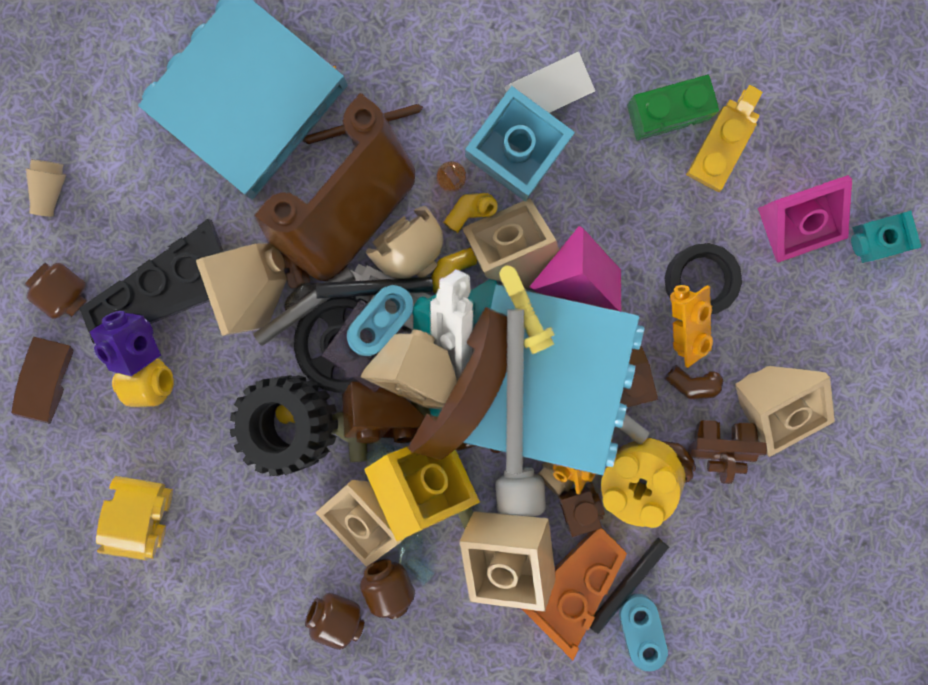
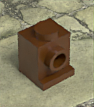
(582, 511)

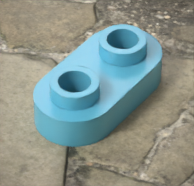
(379, 321)
(644, 633)

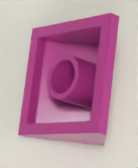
(808, 218)
(581, 274)

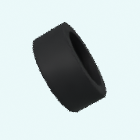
(718, 254)

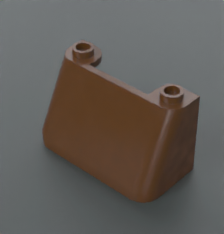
(350, 205)

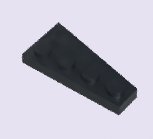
(160, 285)

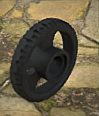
(320, 369)

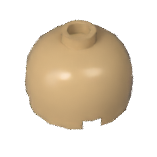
(408, 246)

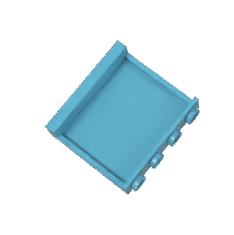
(243, 93)
(569, 387)

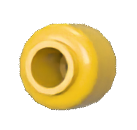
(146, 387)

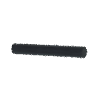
(371, 287)
(628, 584)

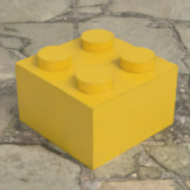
(419, 490)

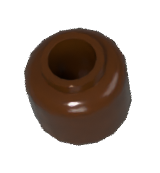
(56, 290)
(387, 589)
(334, 621)

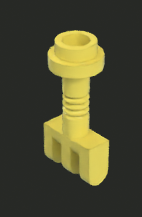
(537, 337)

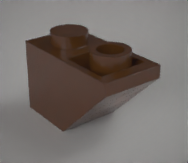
(378, 415)

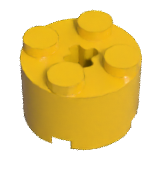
(638, 502)
(132, 518)

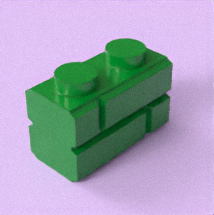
(672, 107)

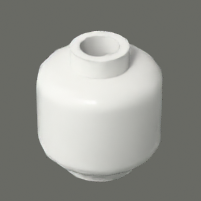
(521, 494)

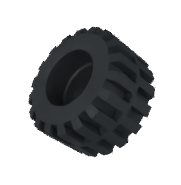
(257, 431)

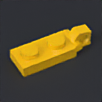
(726, 140)

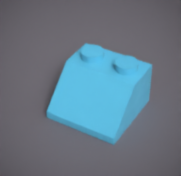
(518, 143)

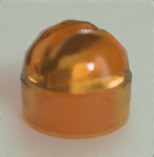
(444, 180)

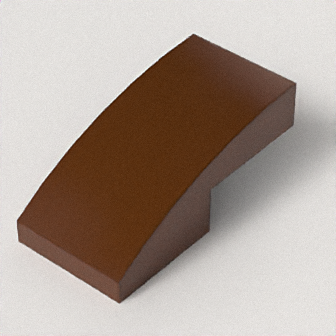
(40, 380)

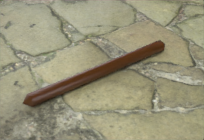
(339, 130)

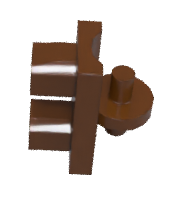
(742, 448)

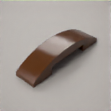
(472, 393)

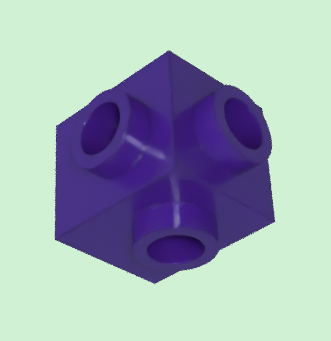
(125, 342)

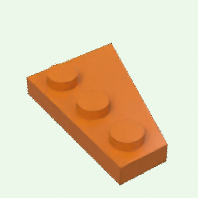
(578, 589)

